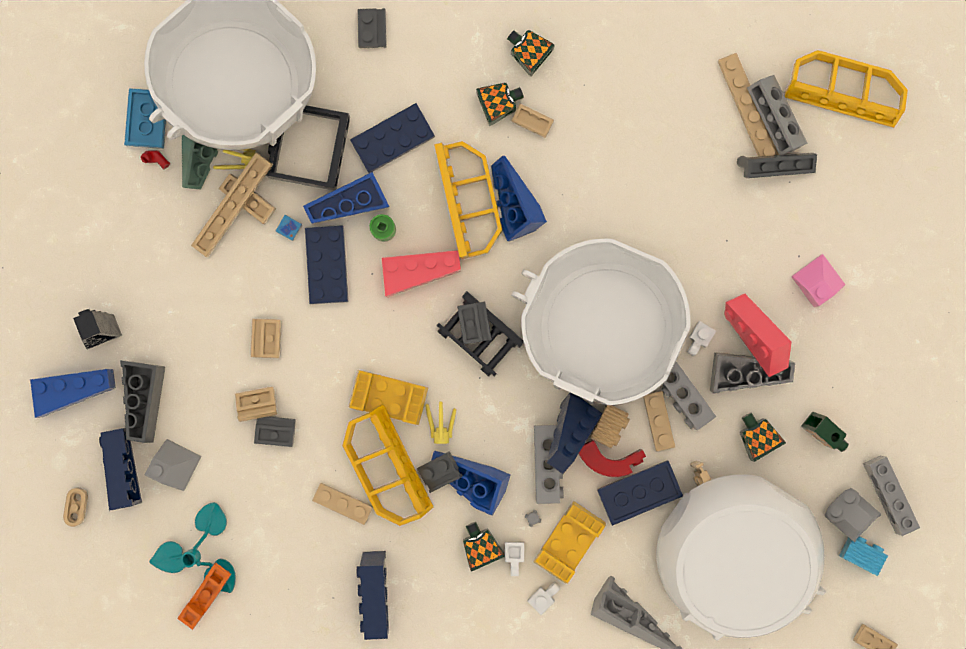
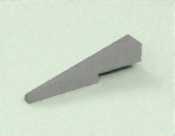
(619, 610)

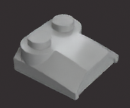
(851, 514)

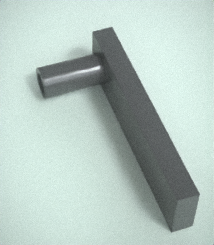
(778, 165)

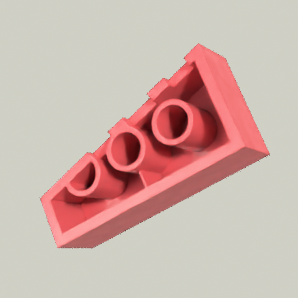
(759, 334)

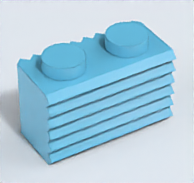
(863, 555)

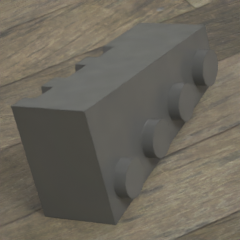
(740, 372)
(141, 399)

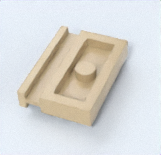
(265, 338)
(256, 404)
(701, 475)

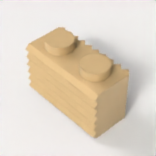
(609, 426)

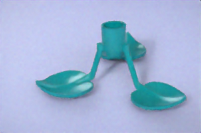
(170, 555)

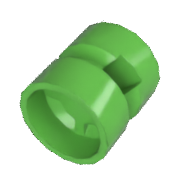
(382, 227)

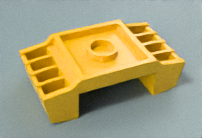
(400, 398)
(569, 542)

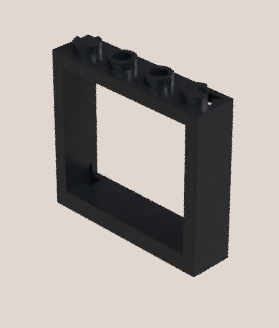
(331, 184)

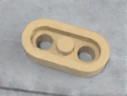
(72, 506)

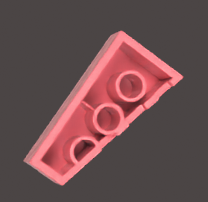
(410, 271)

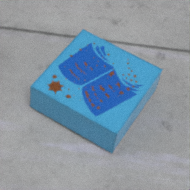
(288, 227)

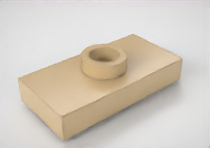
(532, 120)
(873, 640)

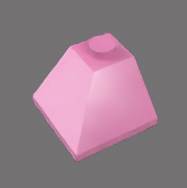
(818, 281)

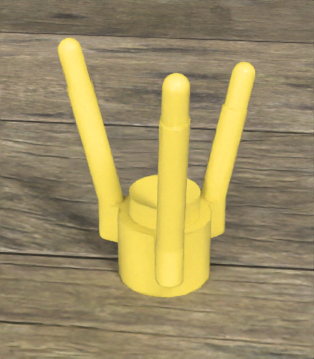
(246, 157)
(441, 435)

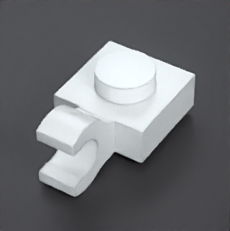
(701, 336)
(514, 553)
(542, 599)

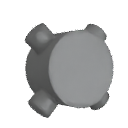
(533, 518)

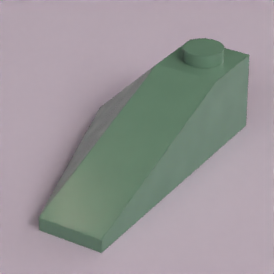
(195, 163)

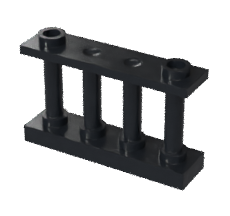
(498, 328)

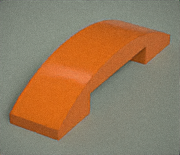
(204, 596)

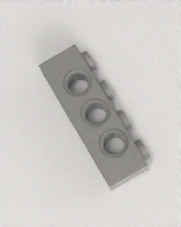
(777, 115)
(703, 414)
(543, 494)
(891, 495)

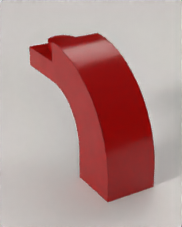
(612, 468)

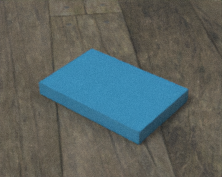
(139, 129)

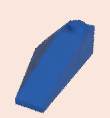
(518, 206)
(479, 484)

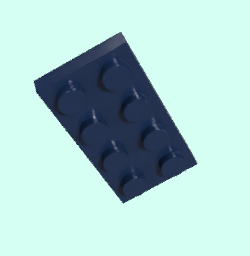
(392, 138)
(326, 264)
(640, 492)

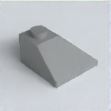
(173, 465)

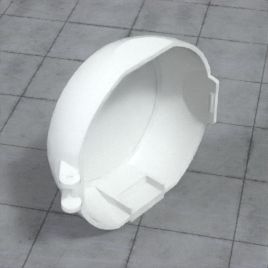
(230, 72)
(604, 321)
(741, 557)

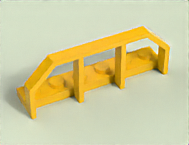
(843, 103)
(455, 208)
(401, 461)

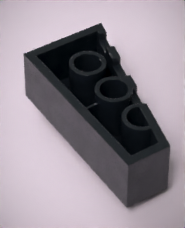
(96, 327)

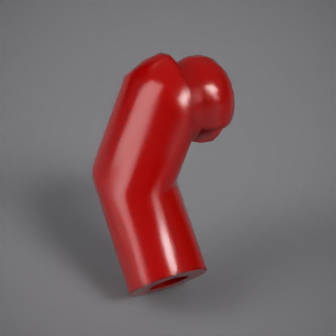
(155, 157)

